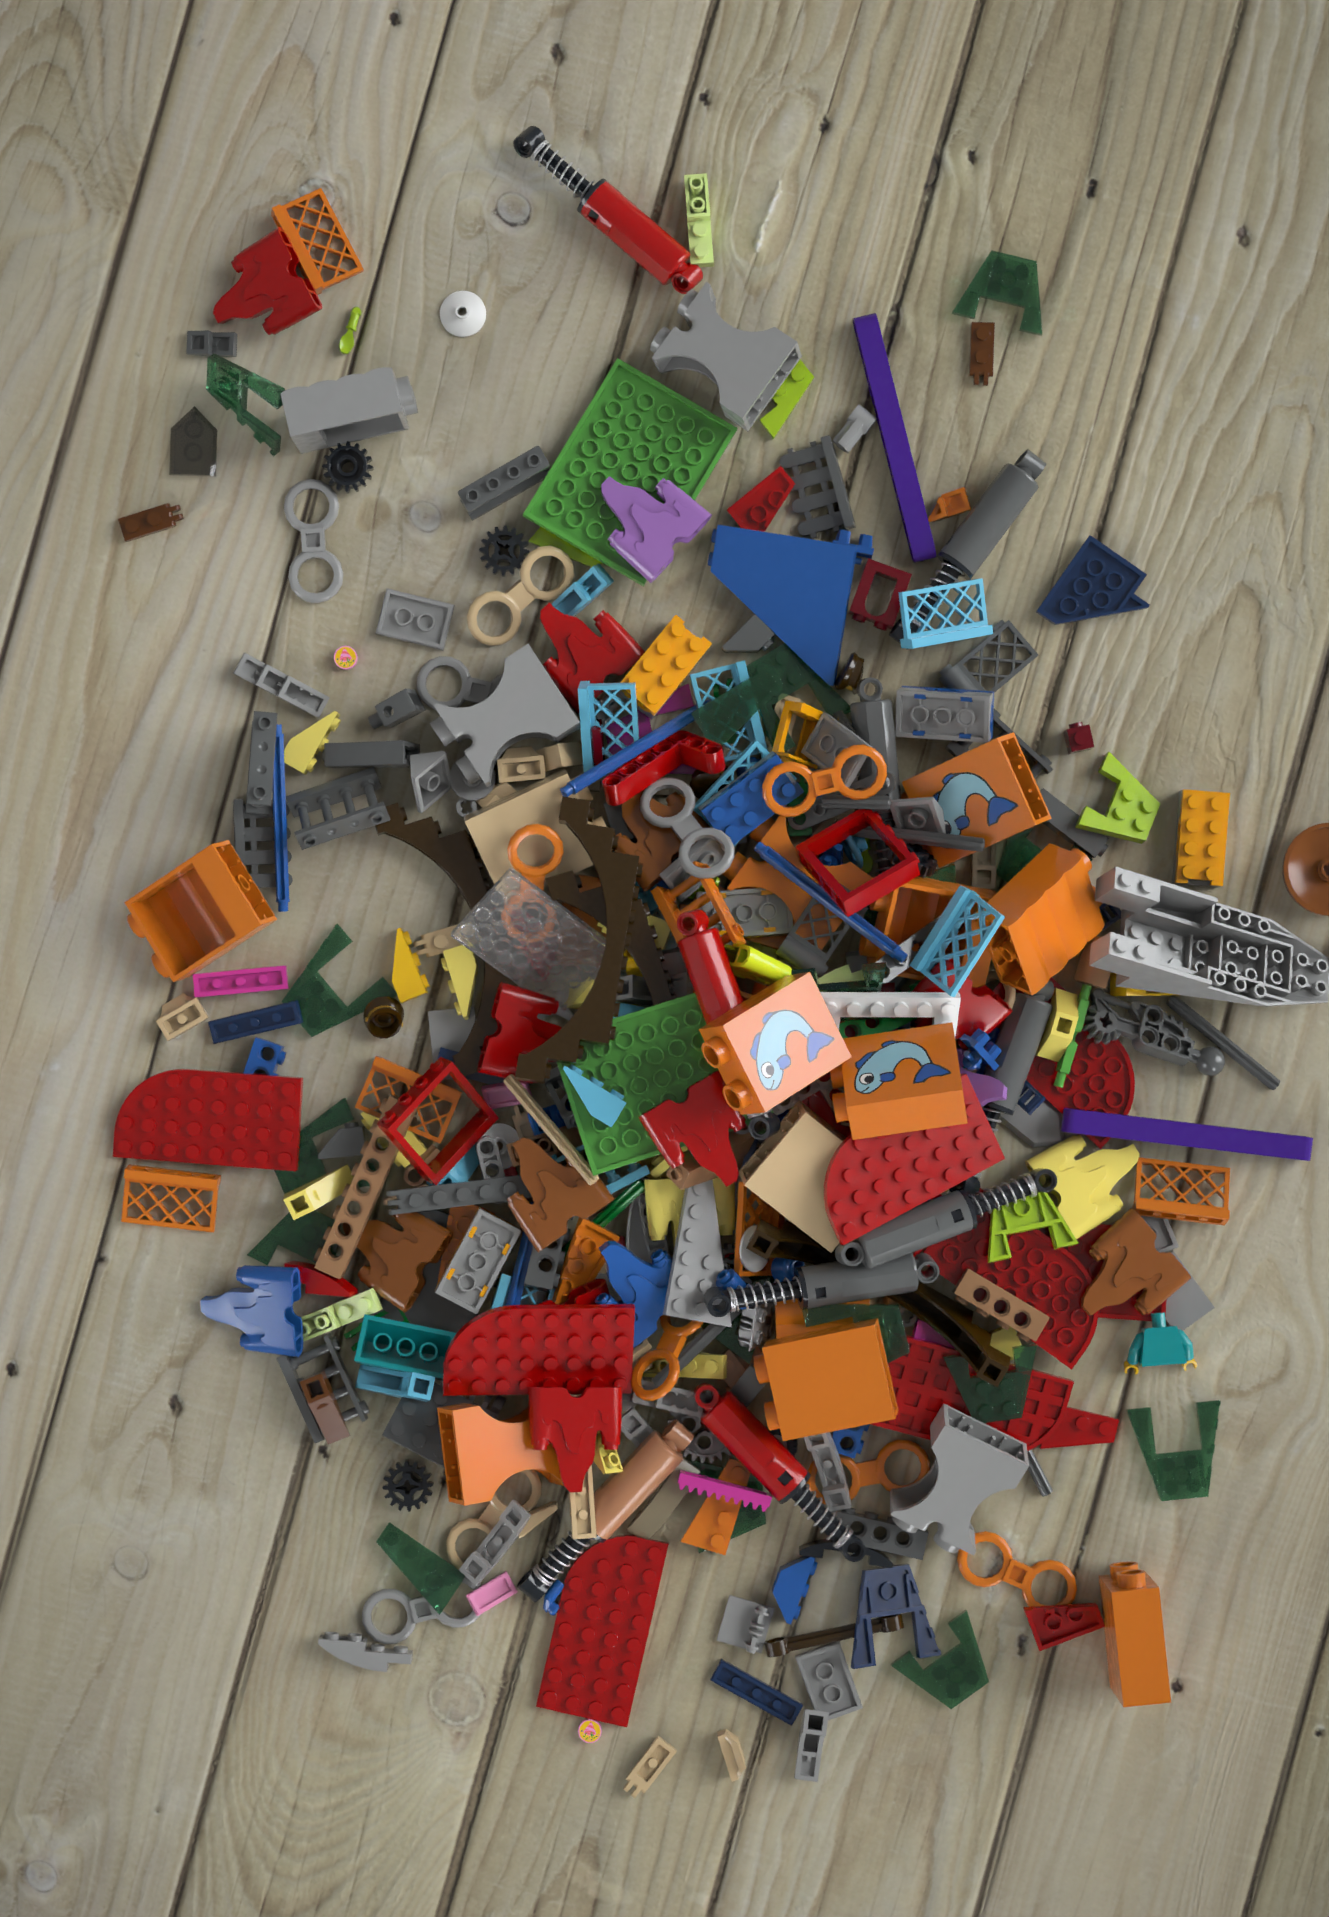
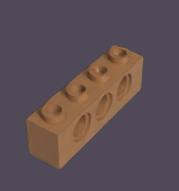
(1028, 1330)

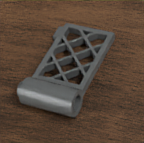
(960, 678)
(804, 954)

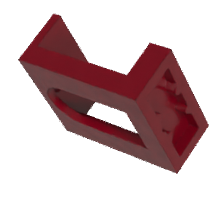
(858, 608)

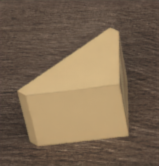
(562, 756)

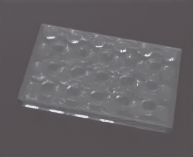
(533, 940)

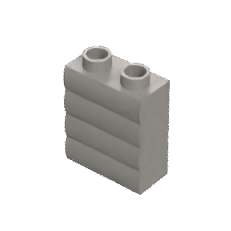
(348, 409)

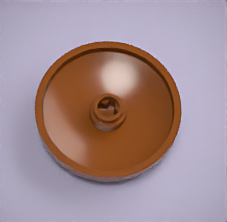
(1307, 869)

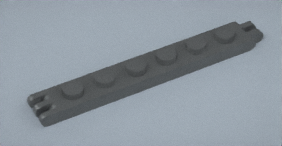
(456, 1194)

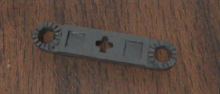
(818, 814)
(893, 966)

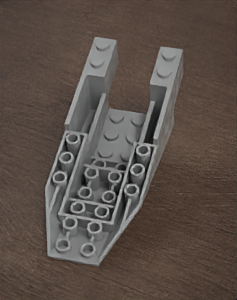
(1203, 949)

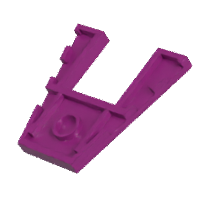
(678, 701)

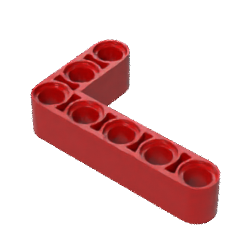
(660, 760)

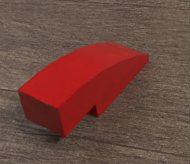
(320, 1282)

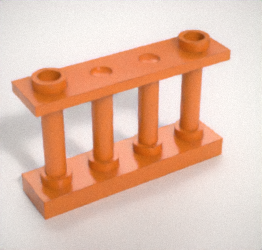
(666, 900)

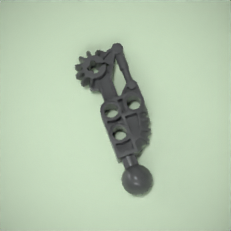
(1163, 1030)

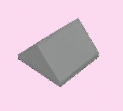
(429, 777)

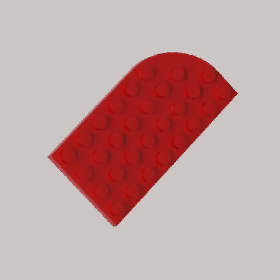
(925, 1383)
(603, 1629)

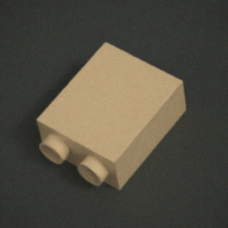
(535, 804)
(792, 1169)

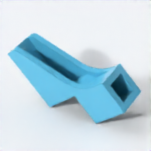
(395, 1383)

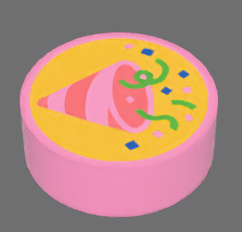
(345, 657)
(589, 1730)

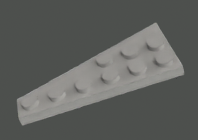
(696, 1258)

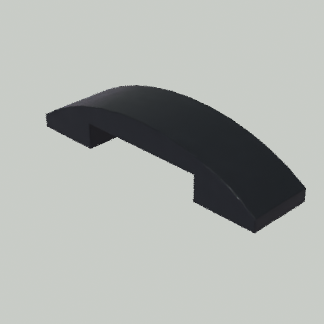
(817, 1547)

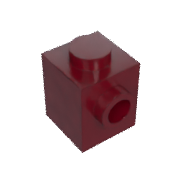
(1078, 738)

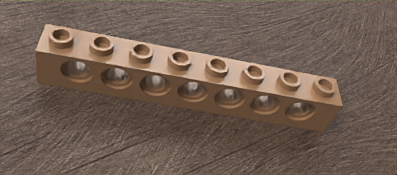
(337, 1265)

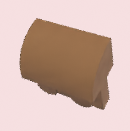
(1088, 974)

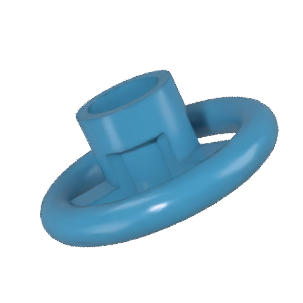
(852, 847)

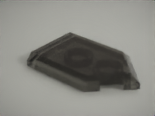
(193, 446)

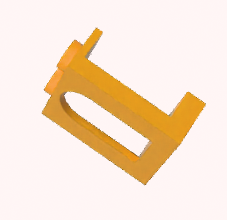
(811, 716)

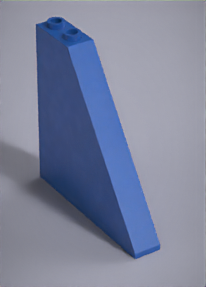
(792, 586)

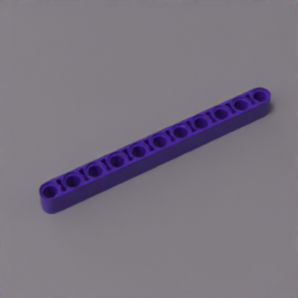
(894, 438)
(1186, 1134)

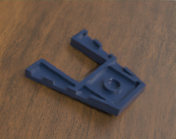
(887, 1593)

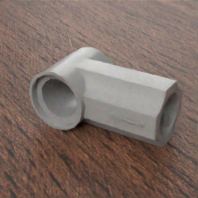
(857, 424)

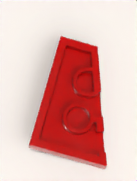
(762, 502)

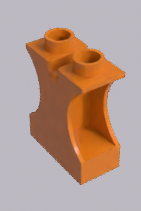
(750, 874)
(487, 1451)

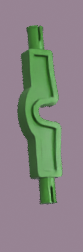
(1064, 1064)

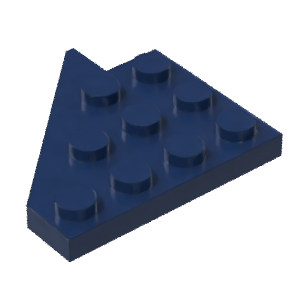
(1094, 586)

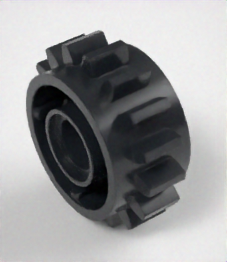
(341, 456)

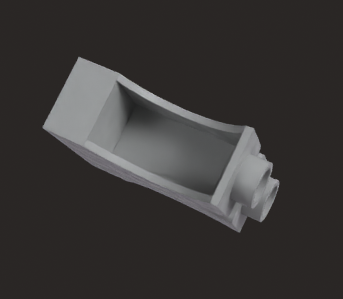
(740, 362)
(519, 709)
(967, 1469)

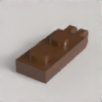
(981, 351)
(149, 521)

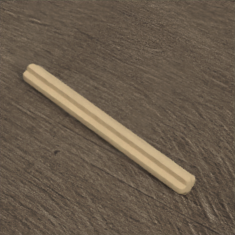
(550, 1129)

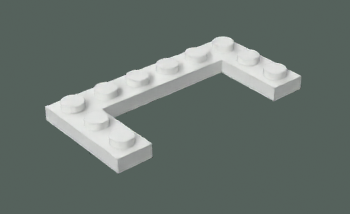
(894, 1004)

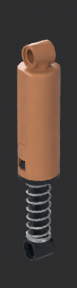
(615, 1501)

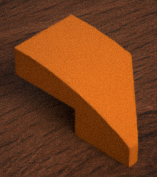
(950, 505)

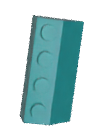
(402, 1346)

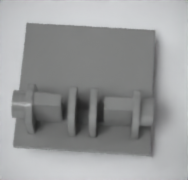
(756, 1325)
(745, 1624)

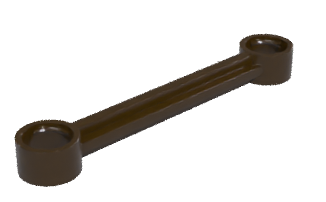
(783, 1645)

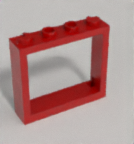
(872, 889)
(463, 1140)

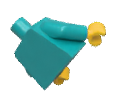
(1160, 1346)

